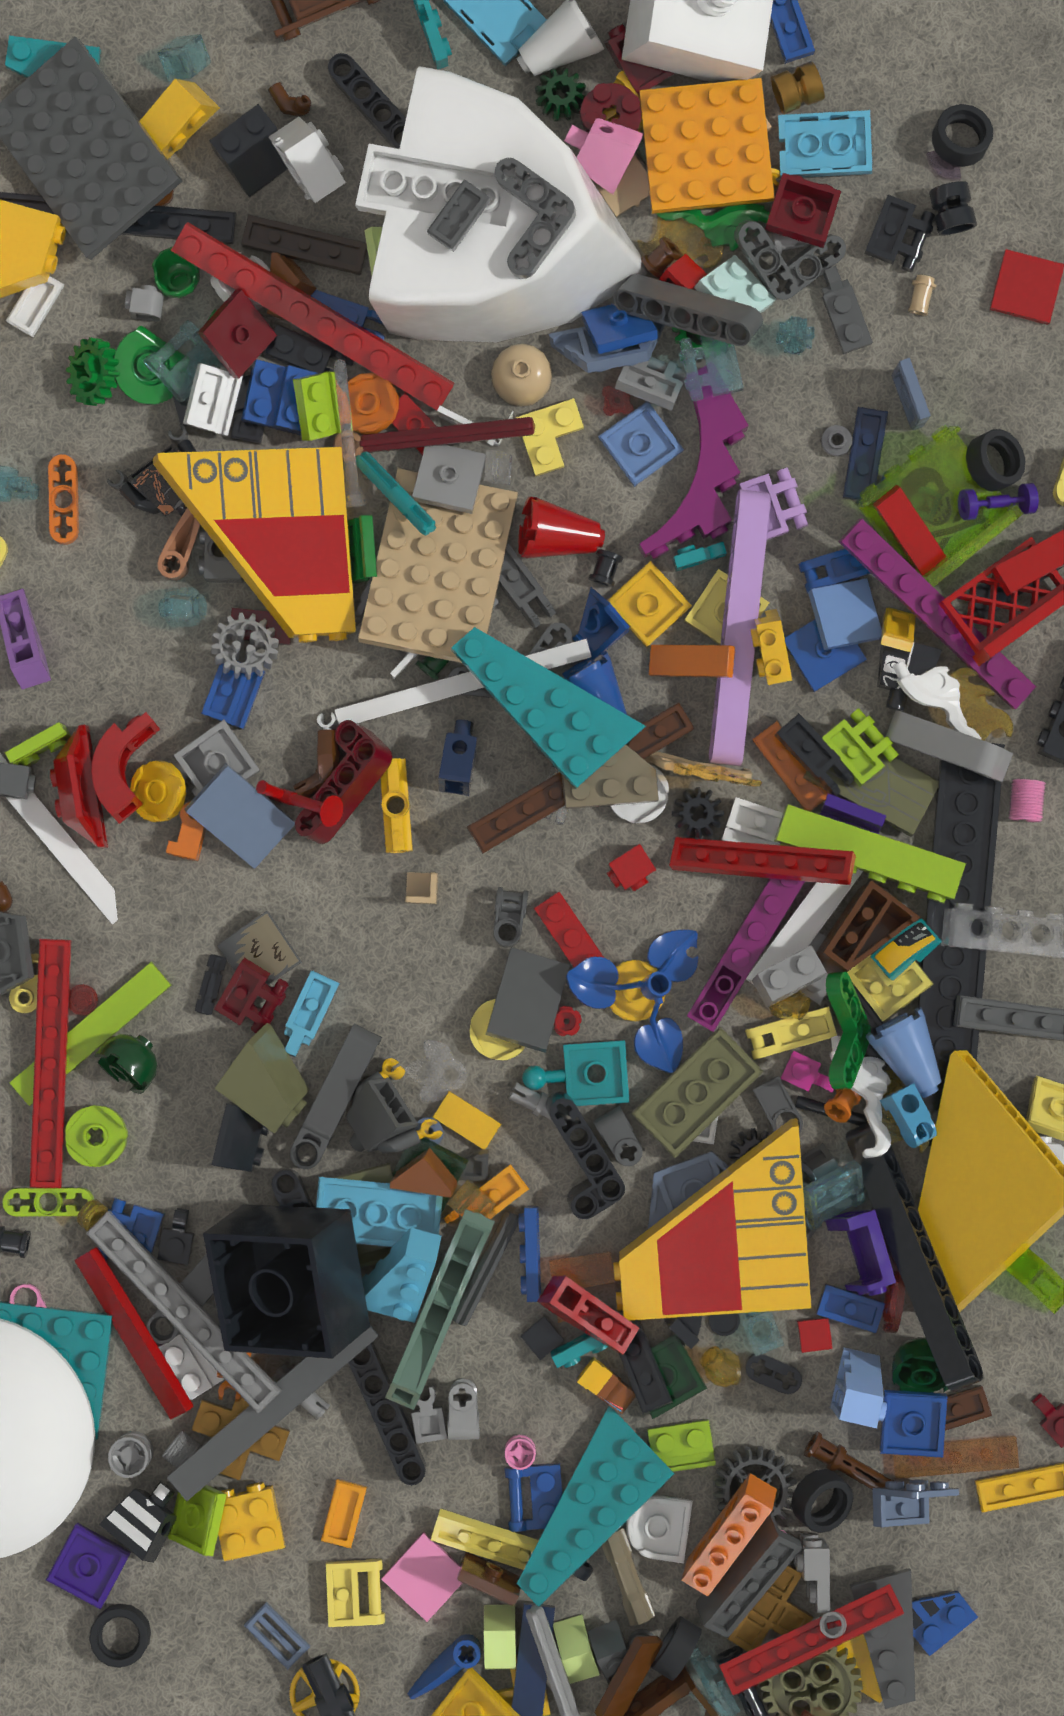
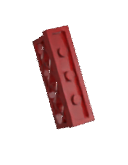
(1016, 625)

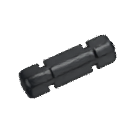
(210, 984)

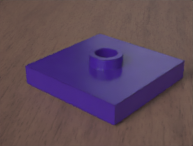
(88, 1565)

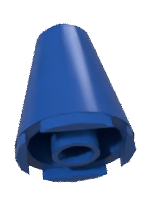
(597, 679)

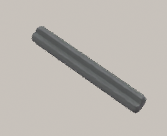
(486, 1268)

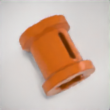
(841, 1105)

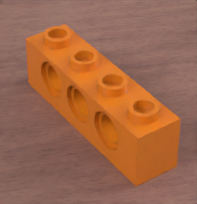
(729, 1534)

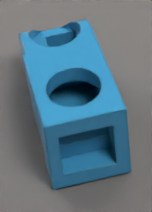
(910, 1115)

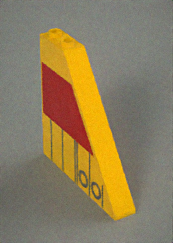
(279, 526)
(727, 1245)

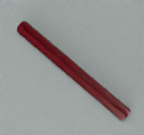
(448, 434)

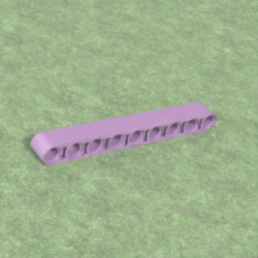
(740, 610)

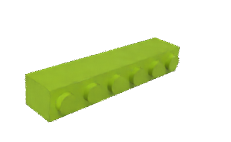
(875, 854)

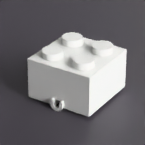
(308, 159)

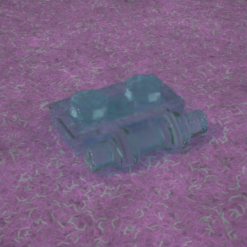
(720, 363)

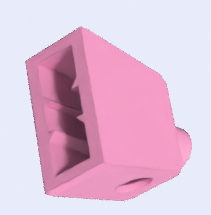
(605, 151)

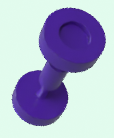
(969, 504)

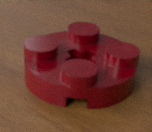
(611, 96)

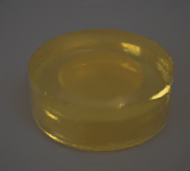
(91, 1214)

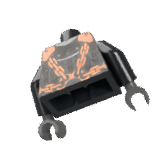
(148, 488)

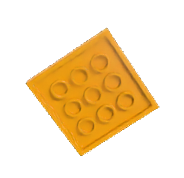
(706, 145)

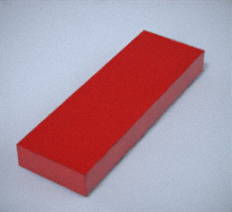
(909, 530)
(1031, 564)

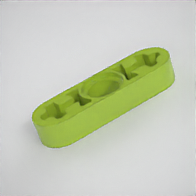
(25, 1194)

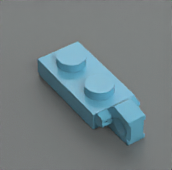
(309, 1011)

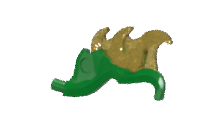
(702, 234)

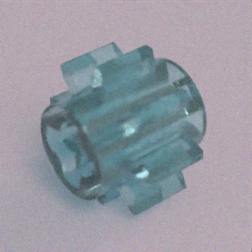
(795, 335)

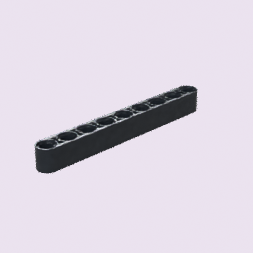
(917, 1262)

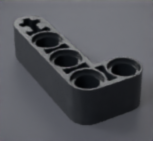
(582, 1149)

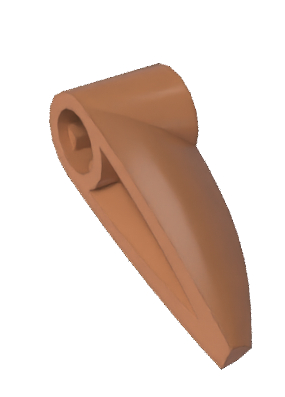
(179, 546)

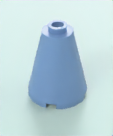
(908, 1051)

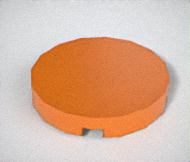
(372, 403)

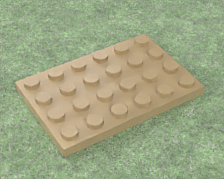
(438, 583)

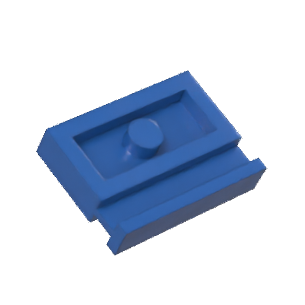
(231, 697)

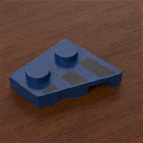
(940, 1619)

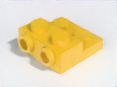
(770, 638)
(250, 1522)

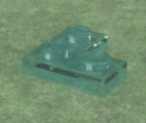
(717, 1691)

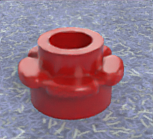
(574, 1018)

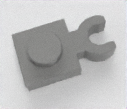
(429, 1421)

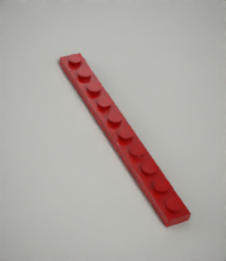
(312, 316)

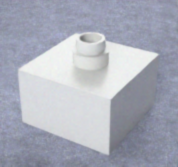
(699, 37)

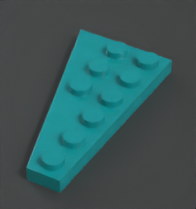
(559, 717)
(603, 1494)

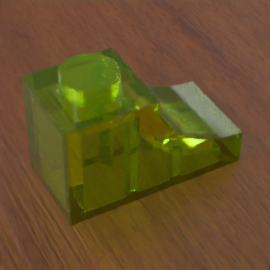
(1038, 1279)

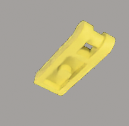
(792, 1033)

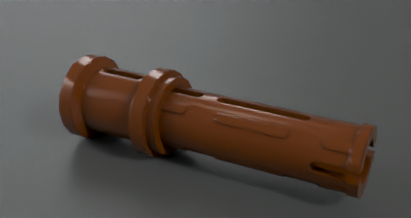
(837, 1455)

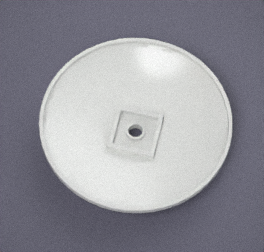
(43, 1438)

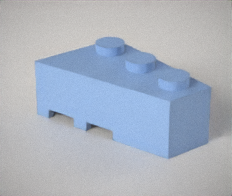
(859, 1389)

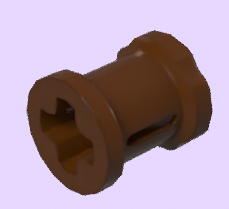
(661, 257)

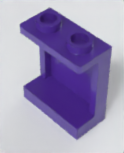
(868, 1250)

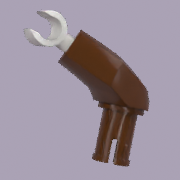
(327, 758)

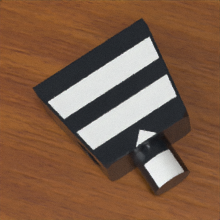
(142, 1521)

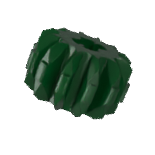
(553, 102)

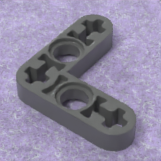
(543, 207)
(789, 270)

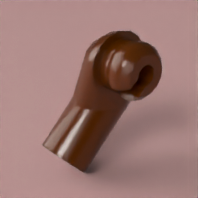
(289, 105)

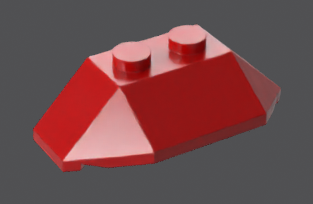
(77, 798)

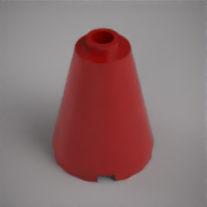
(556, 531)

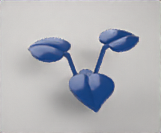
(595, 985)

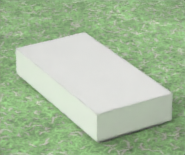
(34, 306)

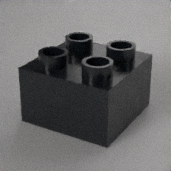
(287, 1280)

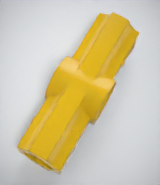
(396, 826)

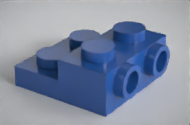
(272, 396)

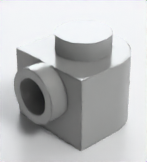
(145, 303)

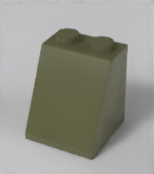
(265, 1081)

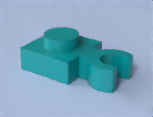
(690, 556)

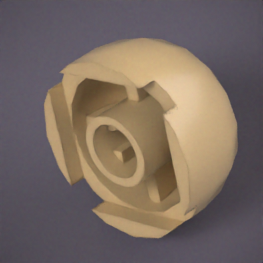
(521, 375)

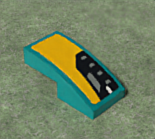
(909, 945)

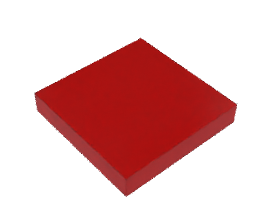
(1027, 287)

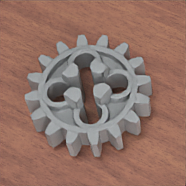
(230, 654)

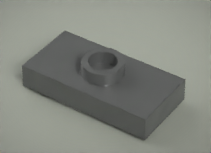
(458, 215)

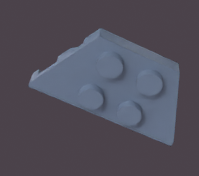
(580, 349)
(680, 1181)

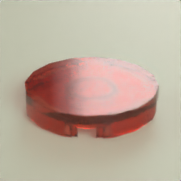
(894, 1304)

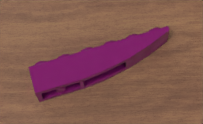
(743, 951)

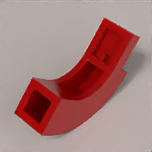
(110, 765)

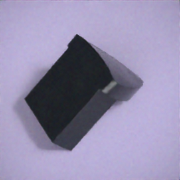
(686, 1328)

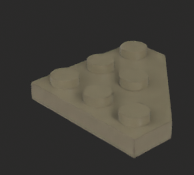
(619, 781)

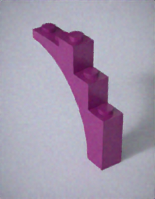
(702, 509)

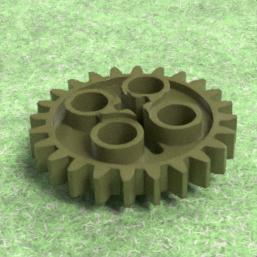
(823, 1681)

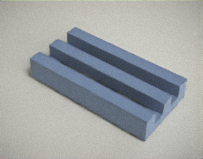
(296, 1654)

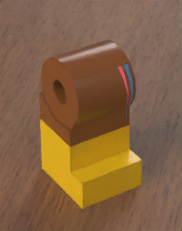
(606, 1385)

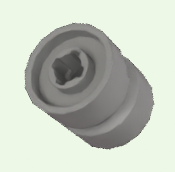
(130, 1454)

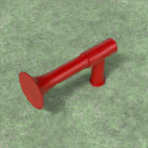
(329, 809)

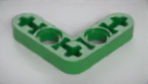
(854, 1025)

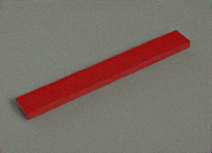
(50, 1063)

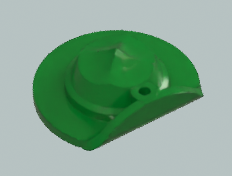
(135, 378)

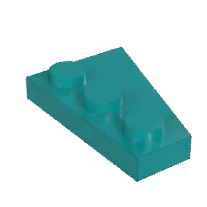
(29, 54)

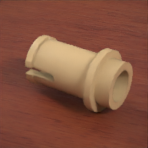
(921, 294)

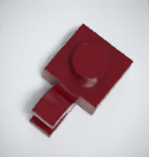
(1054, 1418)

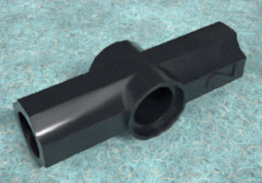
(330, 1695)

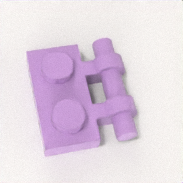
(777, 518)

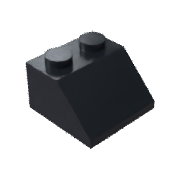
(248, 151)
(239, 1140)

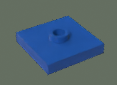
(616, 329)
(817, 664)
(913, 1423)

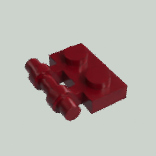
(242, 991)

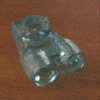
(16, 486)

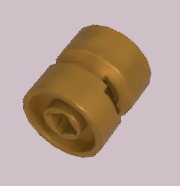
(797, 87)

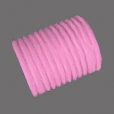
(1027, 800)

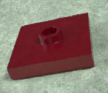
(237, 333)

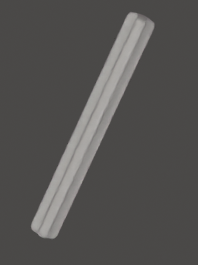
(552, 1661)

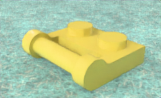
(344, 1593)

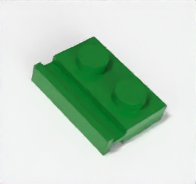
(362, 548)

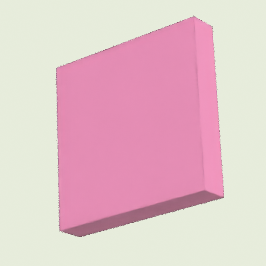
(424, 1576)

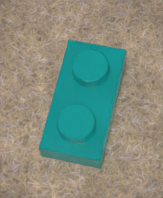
(570, 1352)

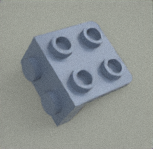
(907, 1504)

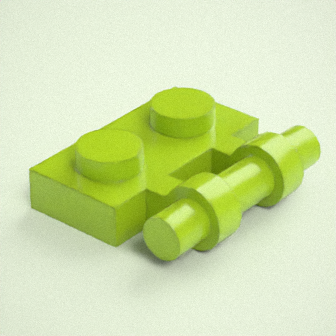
(854, 752)

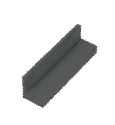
(748, 1578)

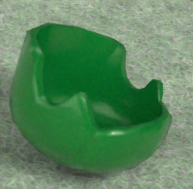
(167, 267)

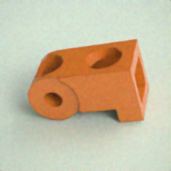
(189, 839)

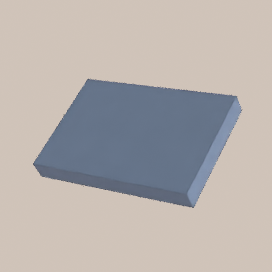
(240, 816)

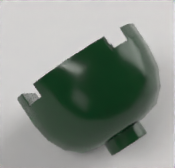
(129, 1060)
(916, 1368)

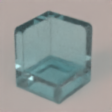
(184, 57)

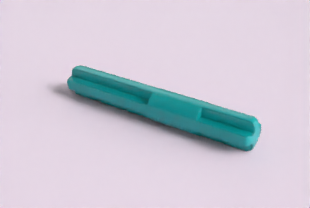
(395, 493)

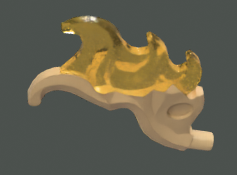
(703, 770)

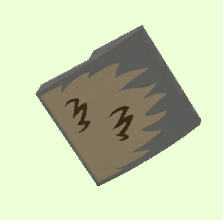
(263, 945)

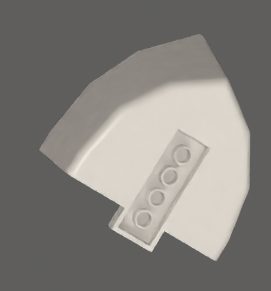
(470, 295)

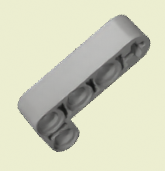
(949, 745)

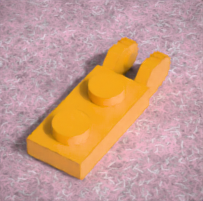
(502, 1188)

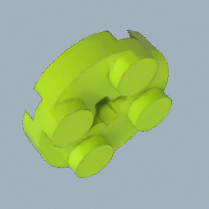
(78, 1138)

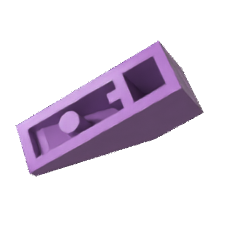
(22, 640)

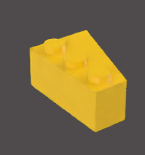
(178, 115)

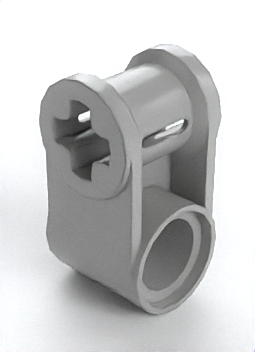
(463, 1416)

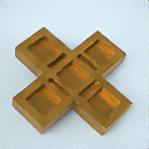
(214, 1417)
(772, 1612)

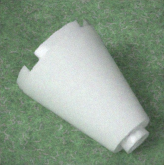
(559, 41)

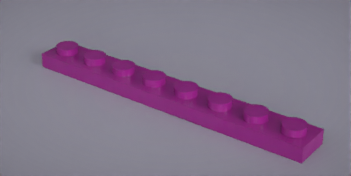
(924, 602)

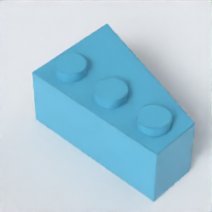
(403, 1276)

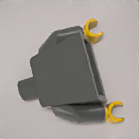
(382, 1117)

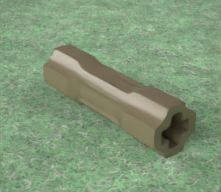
(634, 1597)

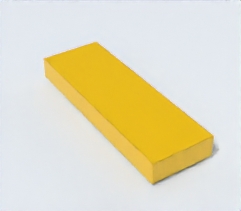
(1020, 1487)

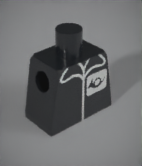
(917, 661)

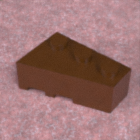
(863, 927)

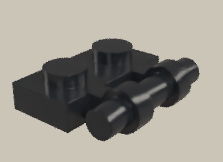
(890, 231)

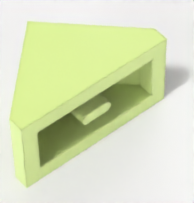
(499, 1637)
(575, 1649)

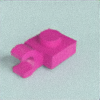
(803, 1072)

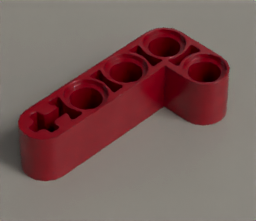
(351, 780)

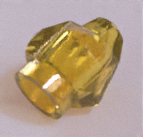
(791, 1007)
(721, 1366)

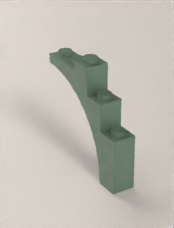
(439, 1309)

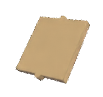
(630, 190)

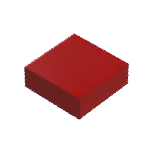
(814, 1334)

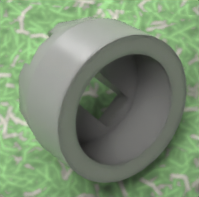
(836, 1631)

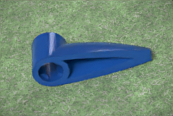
(447, 1665)

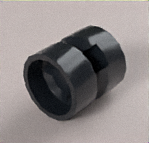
(956, 218)

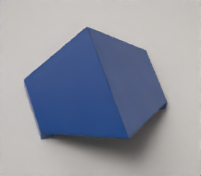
(600, 624)

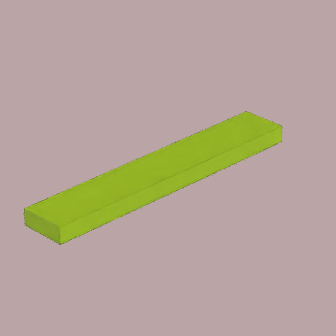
(103, 1023)

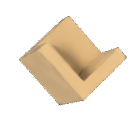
(421, 888)

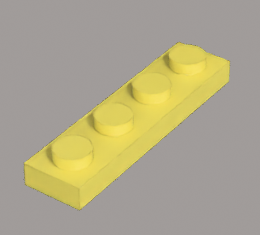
(483, 1539)

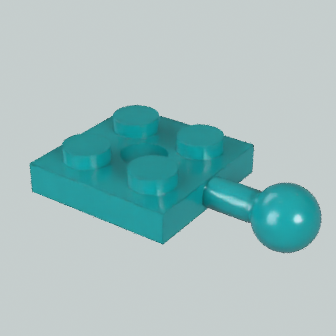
(577, 1060)

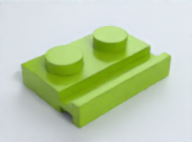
(317, 405)
(28, 751)
(683, 1445)

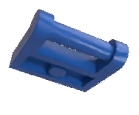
(545, 1495)

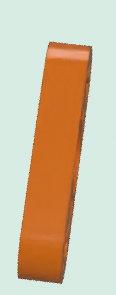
(56, 522)

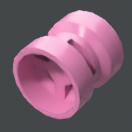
(521, 1457)

